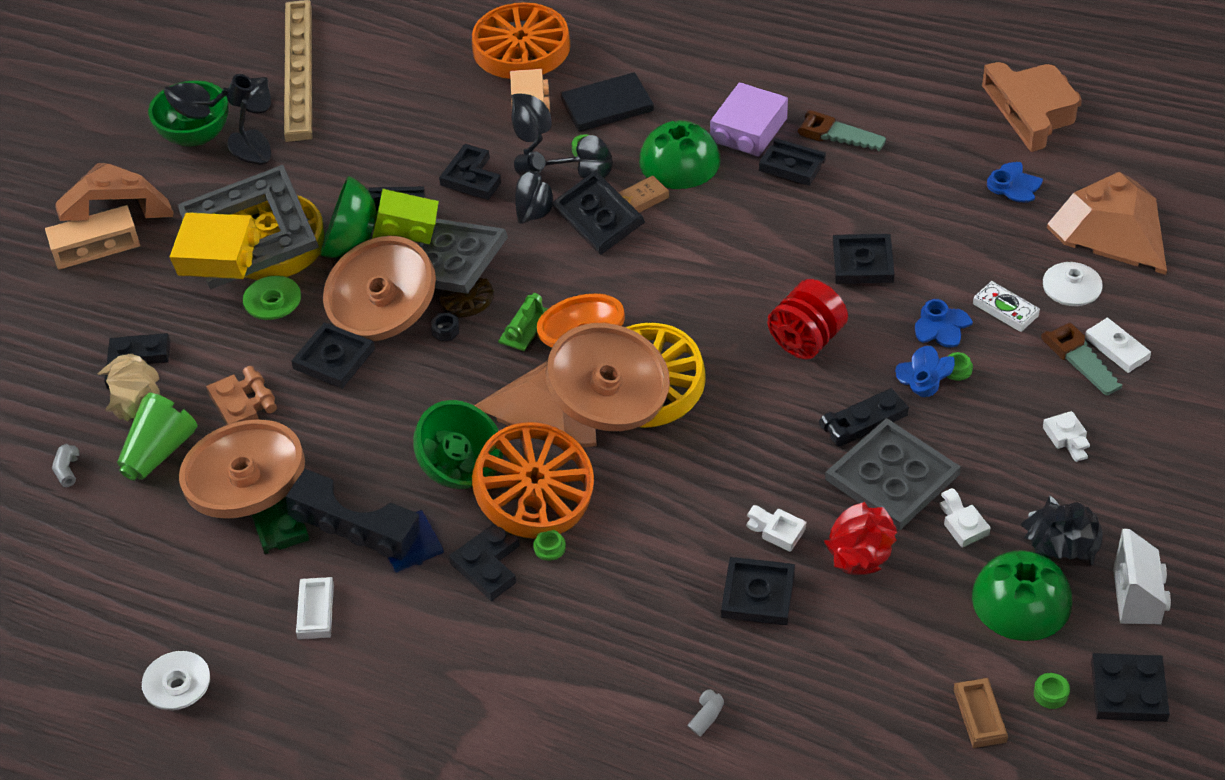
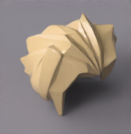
(129, 382)

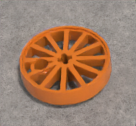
(520, 43)
(546, 481)

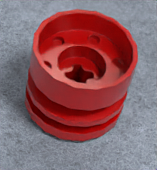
(807, 318)

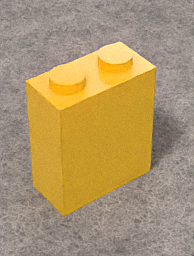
(214, 245)

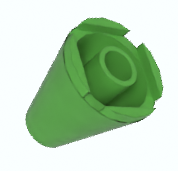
(153, 436)

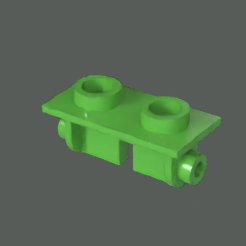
(524, 324)

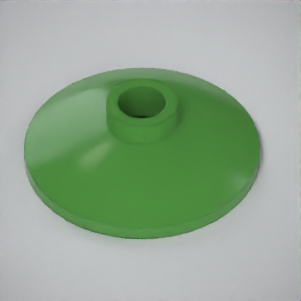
(271, 297)

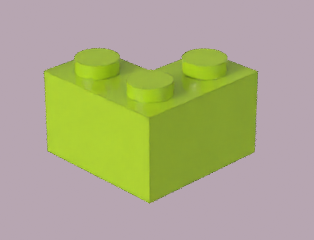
(405, 216)

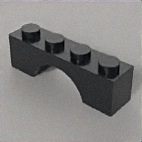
(384, 530)

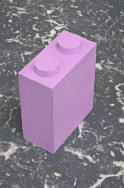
(749, 119)

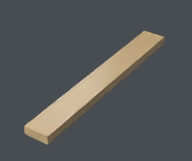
(298, 71)

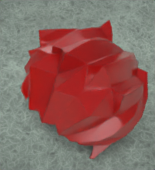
(861, 539)

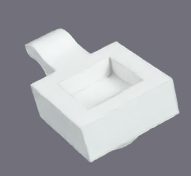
(1067, 432)
(963, 523)
(778, 529)

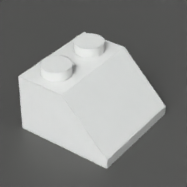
(1140, 581)

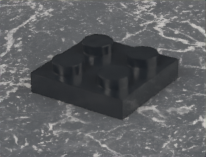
(863, 258)
(333, 355)
(758, 591)
(1129, 687)

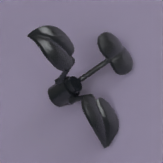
(249, 94)
(529, 122)

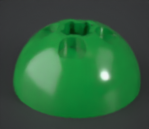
(184, 130)
(679, 155)
(350, 221)
(450, 442)
(1022, 596)

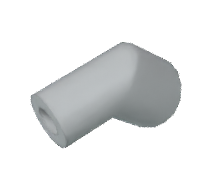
(65, 455)
(712, 705)

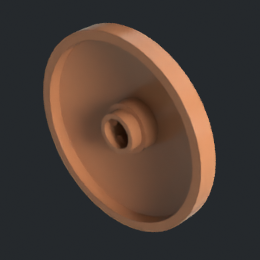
(379, 287)
(607, 377)
(241, 468)

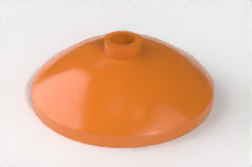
(577, 312)

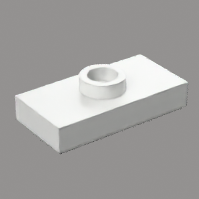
(1117, 345)

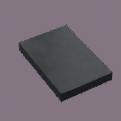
(607, 101)
(598, 212)

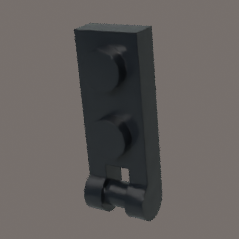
(863, 417)

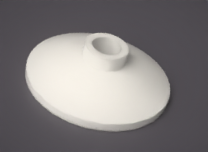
(1072, 284)
(172, 670)

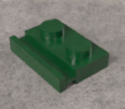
(278, 528)

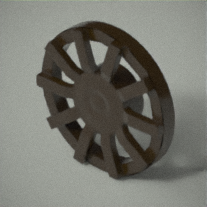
(469, 300)

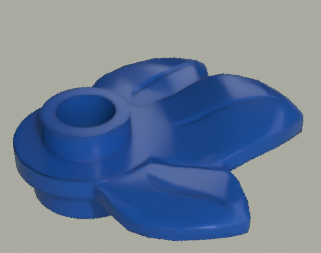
(1013, 183)
(941, 323)
(925, 371)

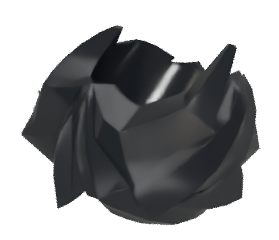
(1064, 531)

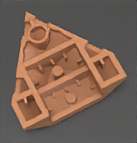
(111, 182)
(1114, 220)
(530, 401)

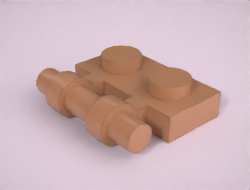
(232, 400)

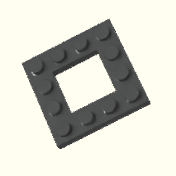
(271, 186)

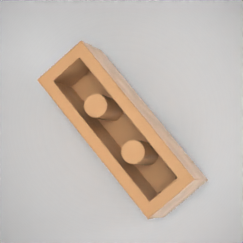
(92, 238)

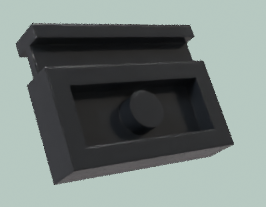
(792, 161)

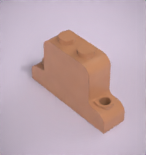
(1032, 100)

